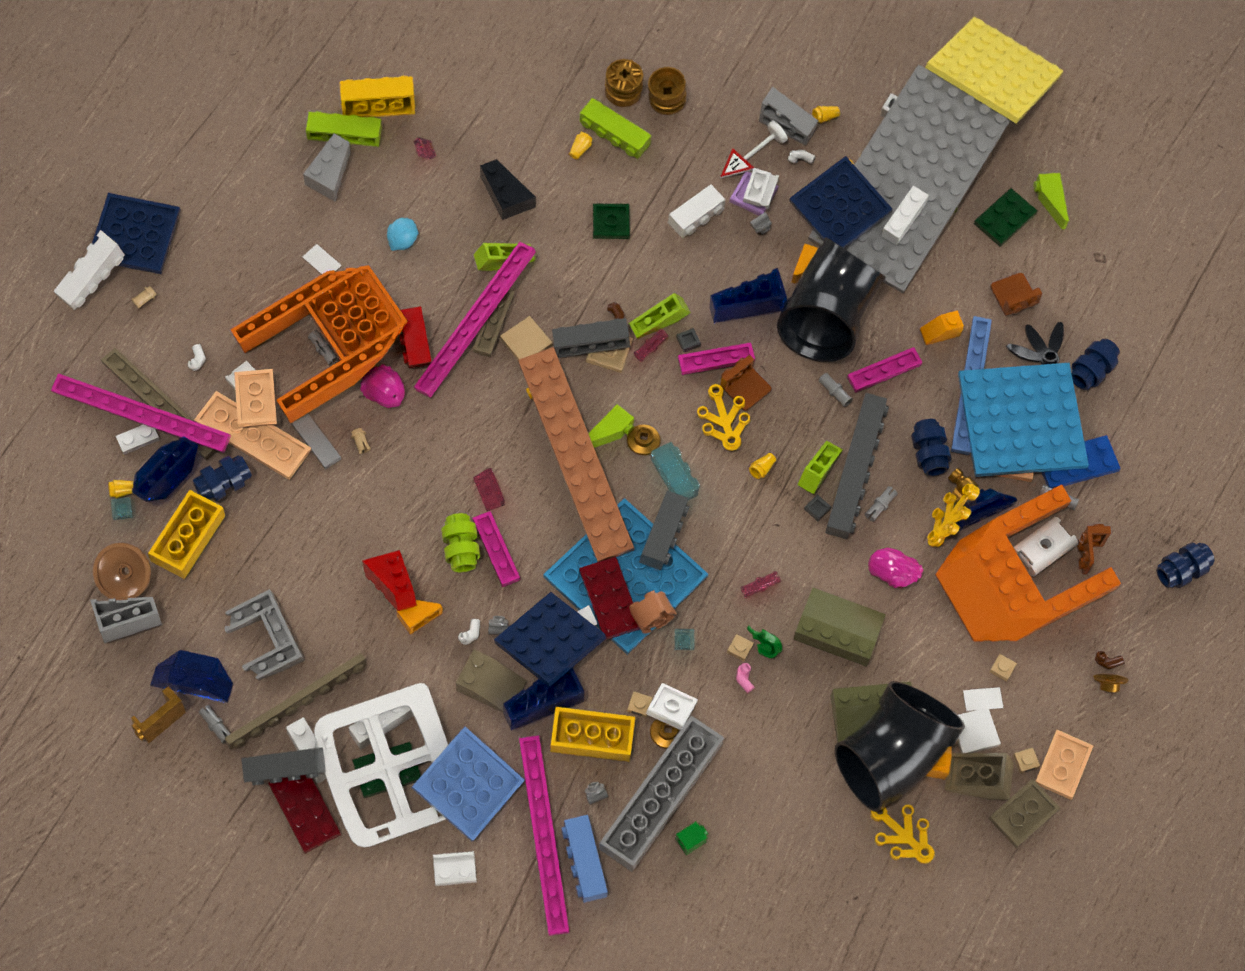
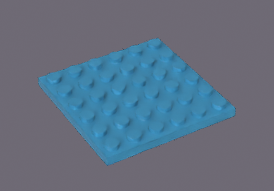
(1022, 419)
(675, 579)

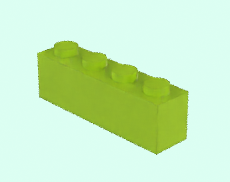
(351, 128)
(615, 128)

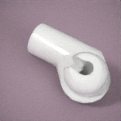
(801, 154)
(199, 359)
(472, 634)

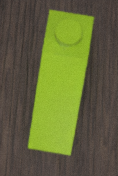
(1051, 195)
(493, 255)
(660, 316)
(612, 427)
(819, 467)

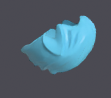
(402, 234)

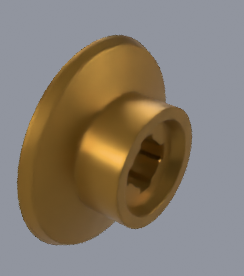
(641, 446)
(1110, 682)
(658, 735)

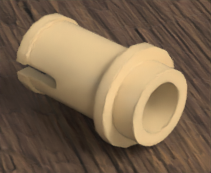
(144, 297)
(360, 440)

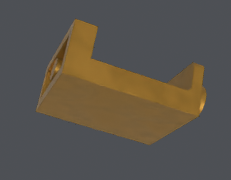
(161, 719)

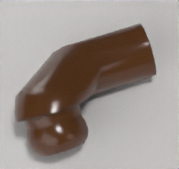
(616, 309)
(1108, 663)

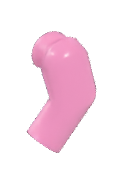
(742, 677)

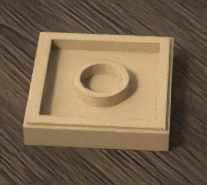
(525, 339)
(610, 359)

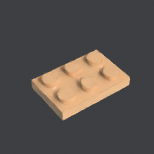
(255, 398)
(1064, 764)

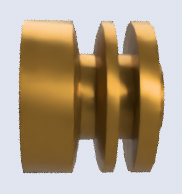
(623, 82)
(667, 90)

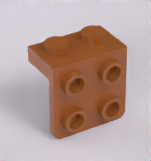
(1015, 293)
(744, 382)
(1092, 537)

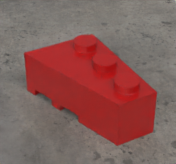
(415, 338)
(391, 578)

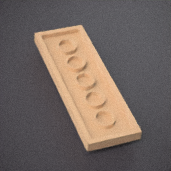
(262, 442)

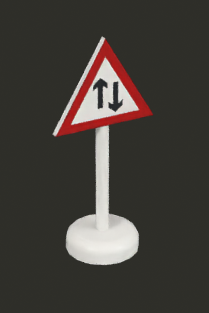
(738, 164)

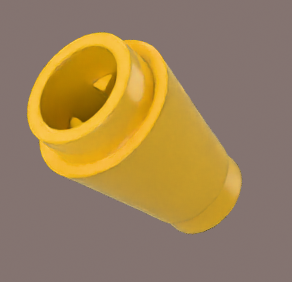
(825, 113)
(580, 145)
(761, 466)
(120, 488)

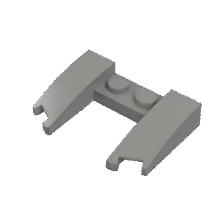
(266, 608)

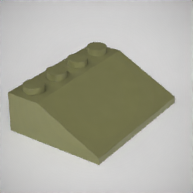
(839, 626)
(854, 707)

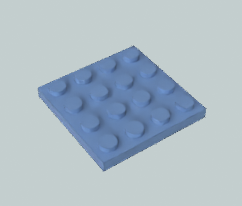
(468, 783)

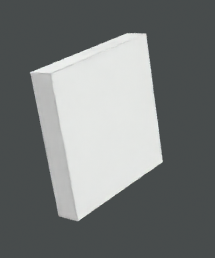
(671, 706)
(978, 732)

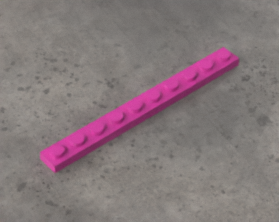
(474, 319)
(140, 413)
(544, 836)

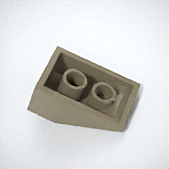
(488, 681)
(981, 775)

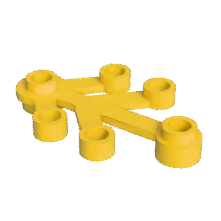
(724, 420)
(952, 515)
(905, 836)

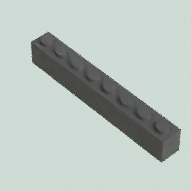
(856, 466)

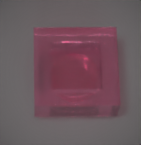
(424, 148)

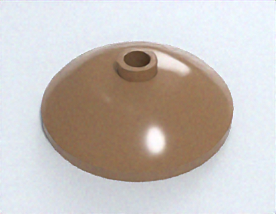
(110, 573)

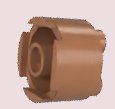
(652, 611)

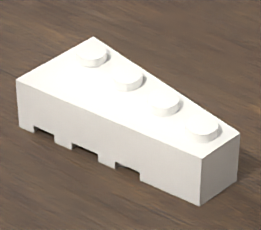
(89, 271)

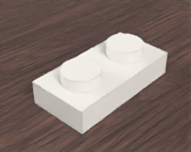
(137, 438)

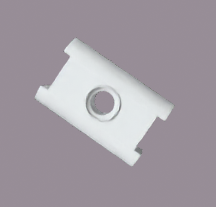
(1052, 536)

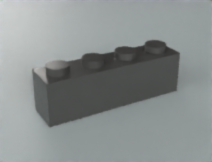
(591, 337)
(664, 529)
(284, 764)

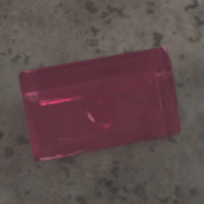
(489, 490)

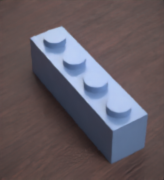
(585, 859)

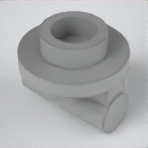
(761, 223)
(497, 625)
(595, 792)

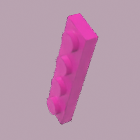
(714, 358)
(884, 369)
(496, 549)

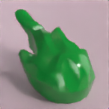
(770, 644)

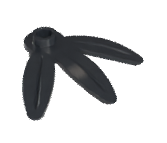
(1043, 354)

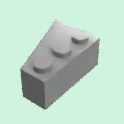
(792, 118)
(328, 167)
(125, 617)

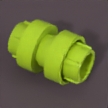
(459, 534)

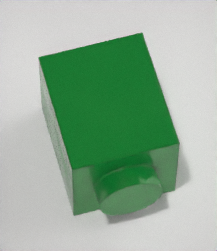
(691, 837)

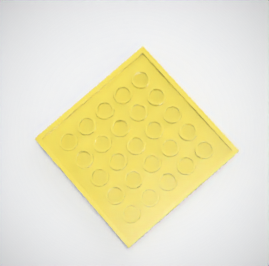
(994, 69)

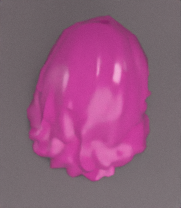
(381, 385)
(894, 567)

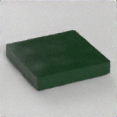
(611, 221)

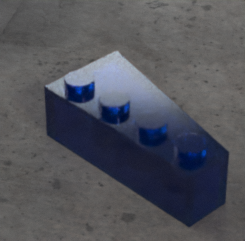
(751, 298)
(541, 701)

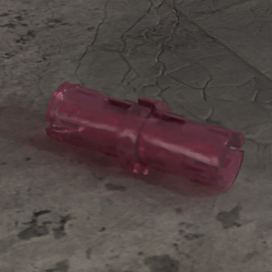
(650, 345)
(760, 584)

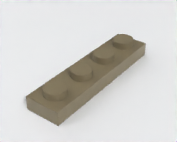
(492, 327)

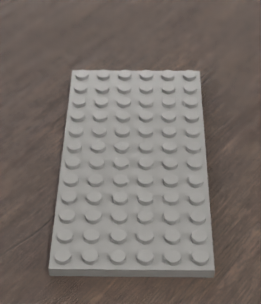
(929, 141)

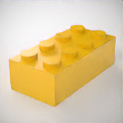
(378, 96)
(186, 534)
(592, 734)

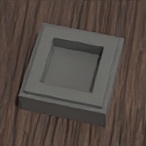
(688, 340)
(817, 508)

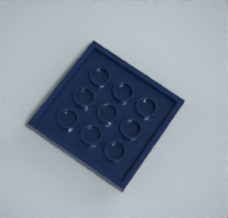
(840, 203)
(140, 229)
(550, 639)

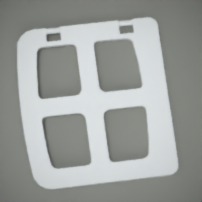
(386, 764)

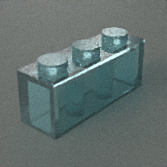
(675, 471)

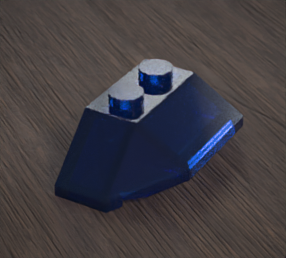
(165, 470)
(986, 505)
(194, 675)

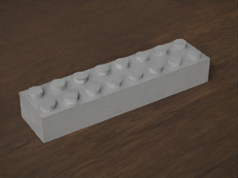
(661, 793)

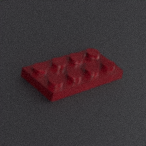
(609, 597)
(305, 812)

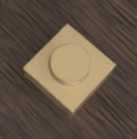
(740, 647)
(1003, 667)
(639, 704)
(1026, 760)

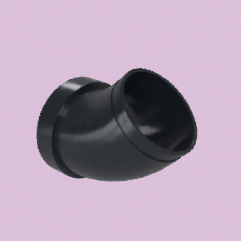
(828, 304)
(896, 745)

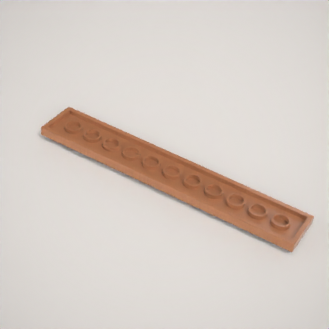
(576, 455)

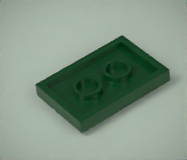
(1005, 217)
(377, 786)

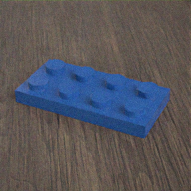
(1100, 460)

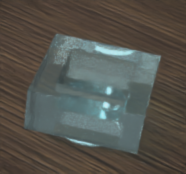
(121, 508)
(684, 639)

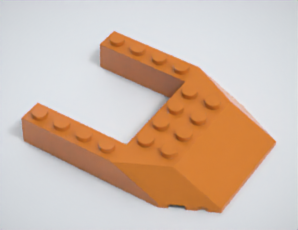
(352, 316)
(993, 586)

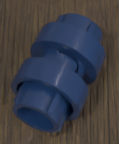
(1096, 362)
(932, 454)
(230, 474)
(1179, 568)

